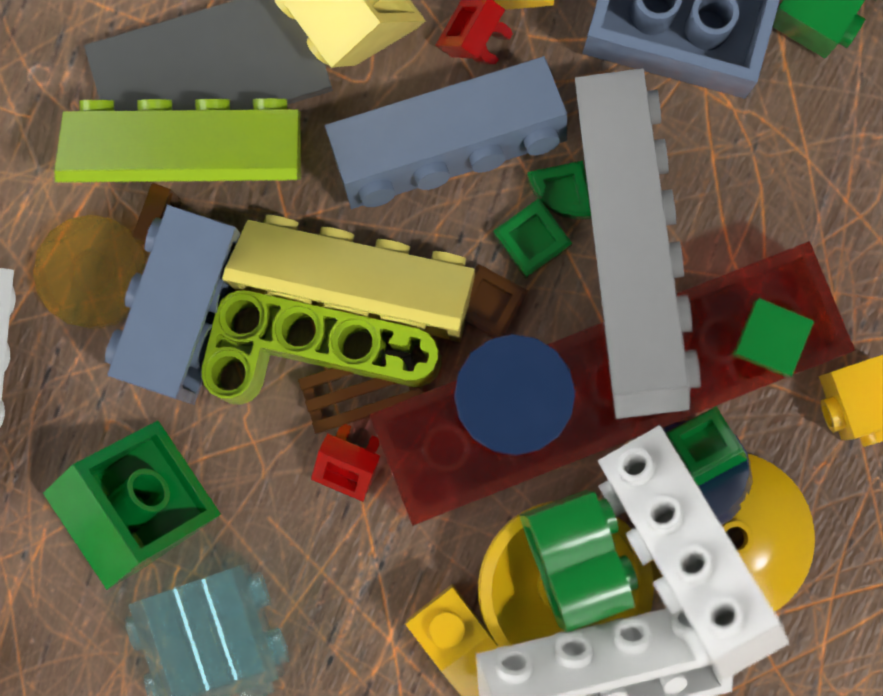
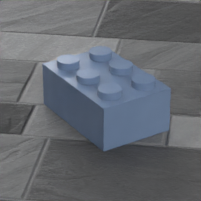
(686, 40)
(173, 305)

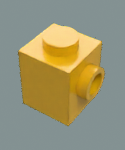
(855, 401)

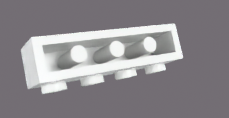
(693, 553)
(609, 659)

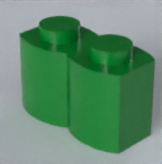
(579, 559)

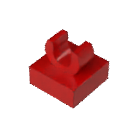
(471, 29)
(346, 465)

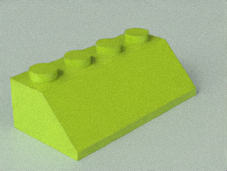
(179, 144)

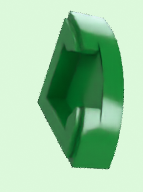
(562, 189)

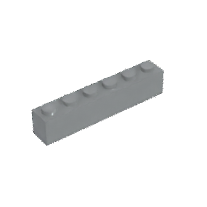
(633, 247)

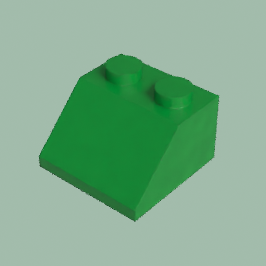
(130, 503)

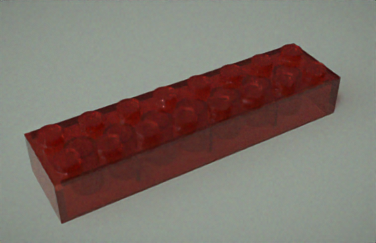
(445, 468)

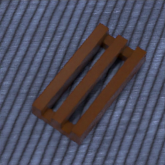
(315, 404)

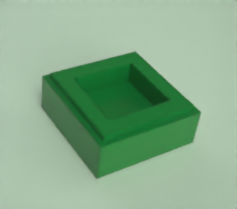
(532, 238)
(773, 338)
(706, 446)

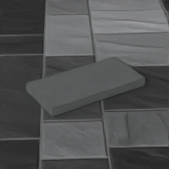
(216, 53)

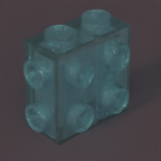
(209, 637)

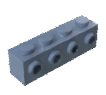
(448, 133)

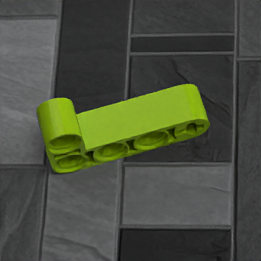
(325, 349)

